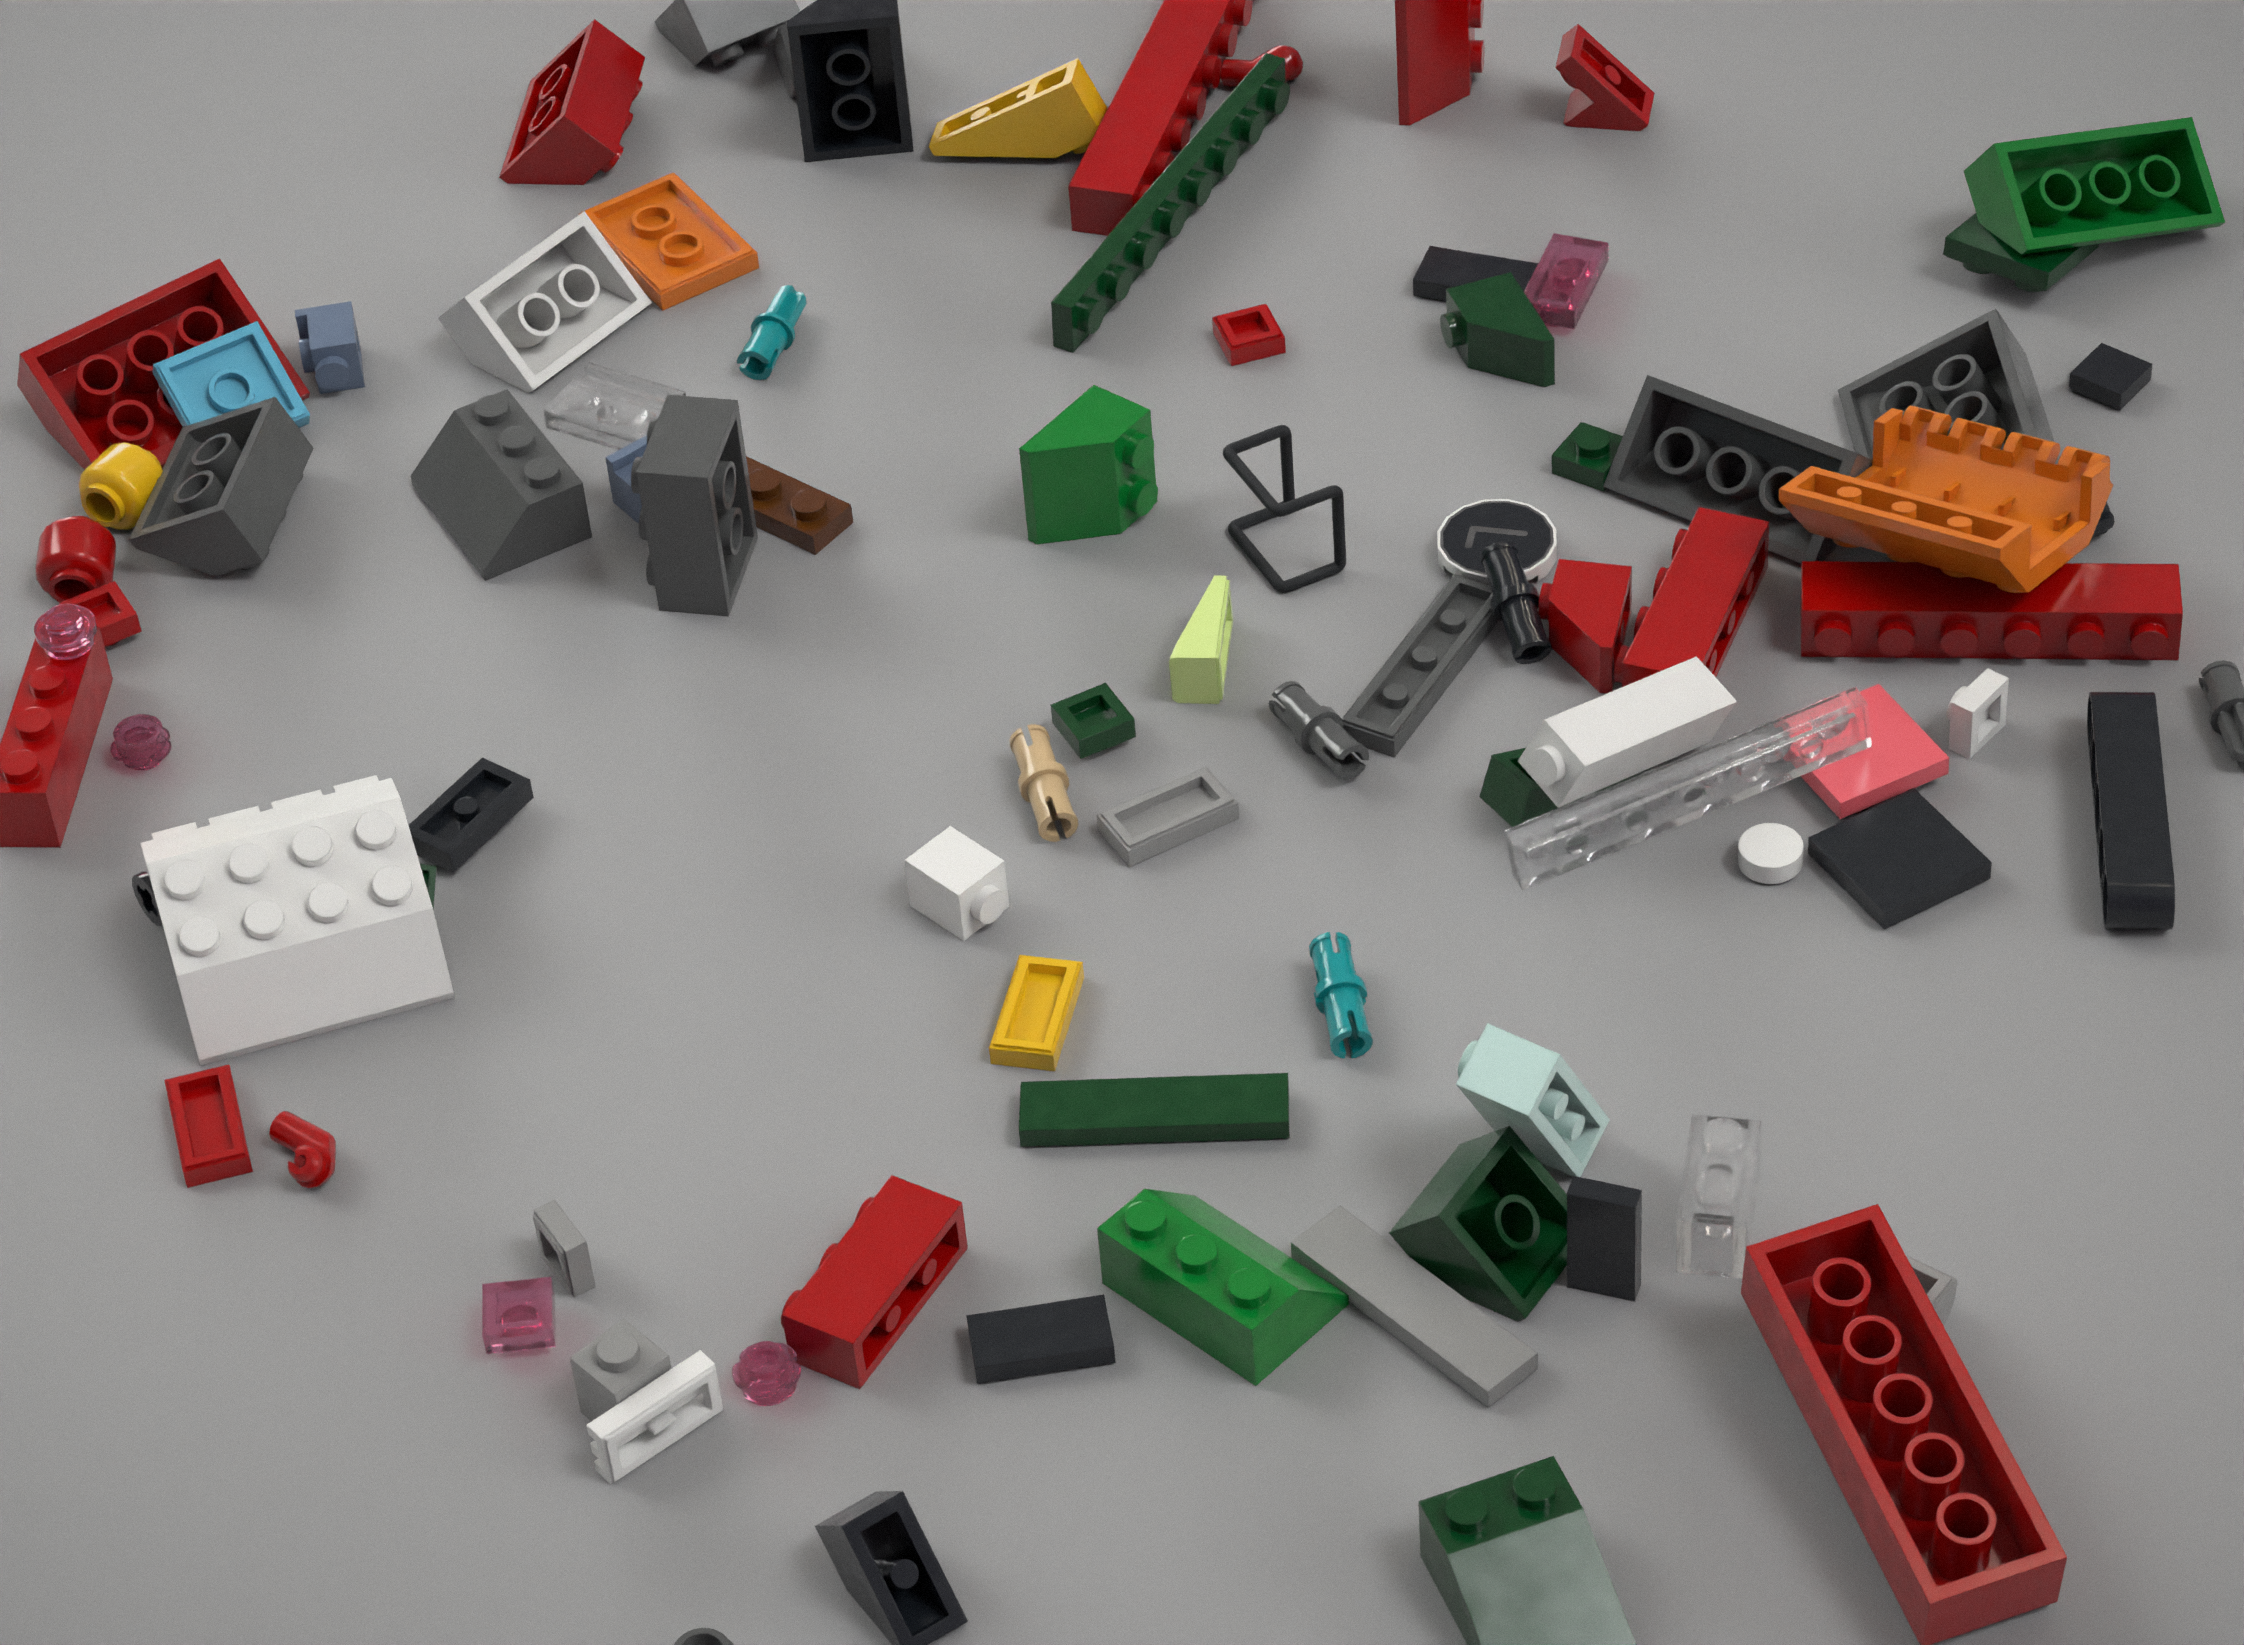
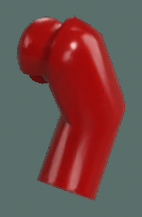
(1235, 70)
(312, 1146)

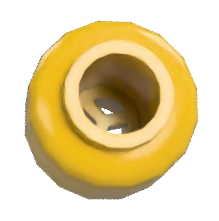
(119, 485)

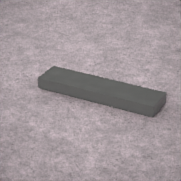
(1422, 667)

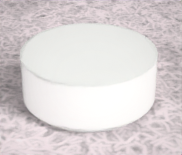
(1770, 853)

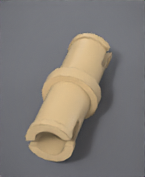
(1043, 783)

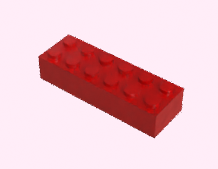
(1902, 1426)

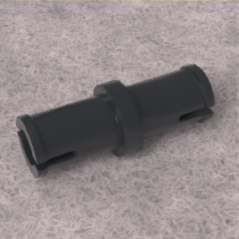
(1515, 602)

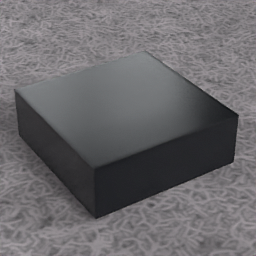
(2110, 376)

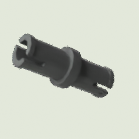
(1318, 730)

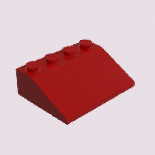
(98, 378)

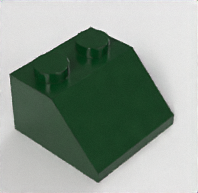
(1490, 1225)

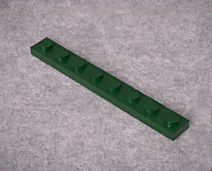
(1168, 203)

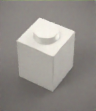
(957, 883)

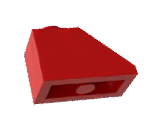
(1588, 616)

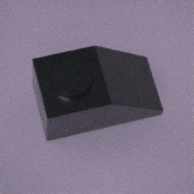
(891, 1569)

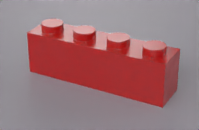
(1699, 596)
(50, 743)

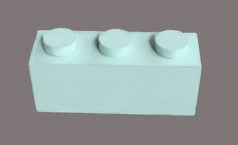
(1535, 1095)

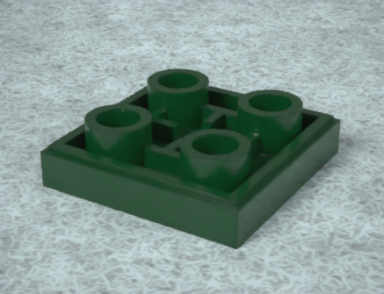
(1986, 253)

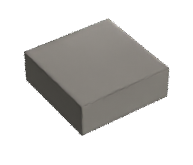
(563, 1248)

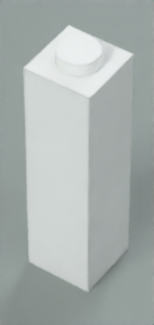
(1626, 731)

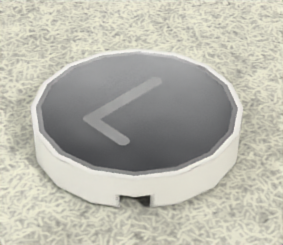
(1490, 521)

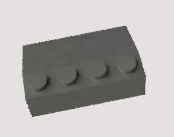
(1967, 374)

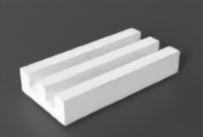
(655, 1417)

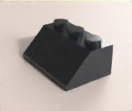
(850, 79)

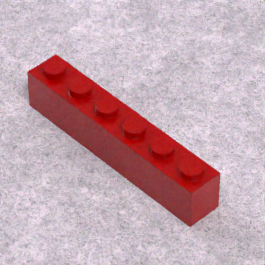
(1923, 613)

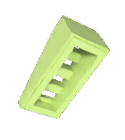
(1202, 650)

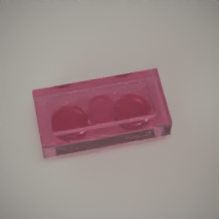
(1566, 279)

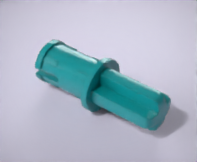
(771, 333)

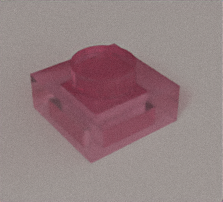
(518, 1315)

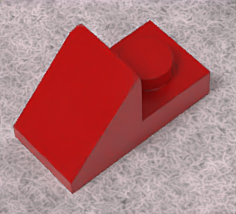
(1605, 89)

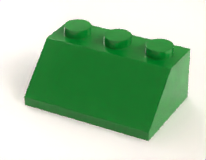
(1214, 1281)

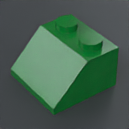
(1089, 470)

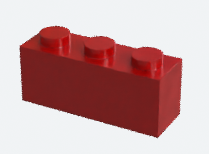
(874, 1281)

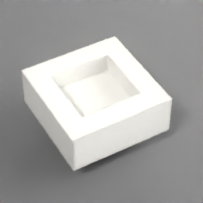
(1977, 713)

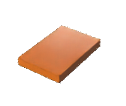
(672, 241)

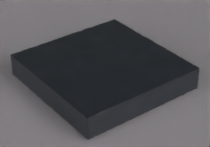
(1899, 858)

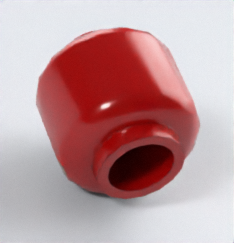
(74, 557)

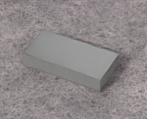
(1167, 816)

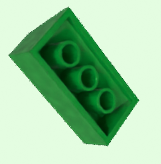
(2095, 186)

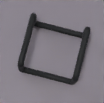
(1286, 507)

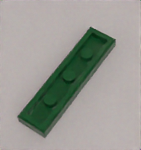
(1154, 1109)

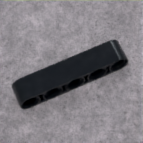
(2130, 811)

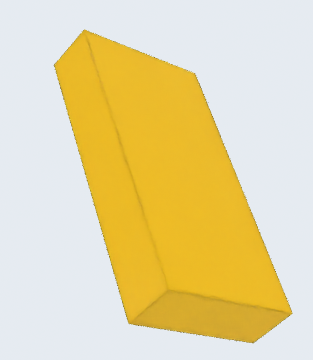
(1036, 1013)

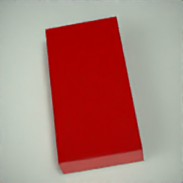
(208, 1126)

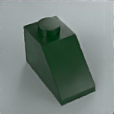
(1499, 331)

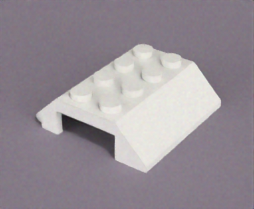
(297, 918)

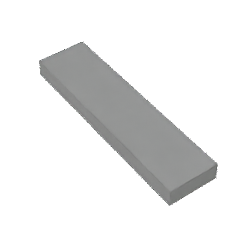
(1415, 1306)

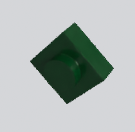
(1586, 455)
(1093, 720)

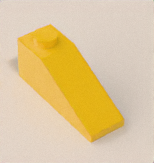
(1028, 121)

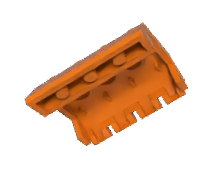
(1960, 499)

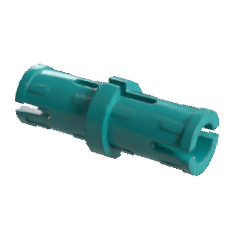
(1340, 995)

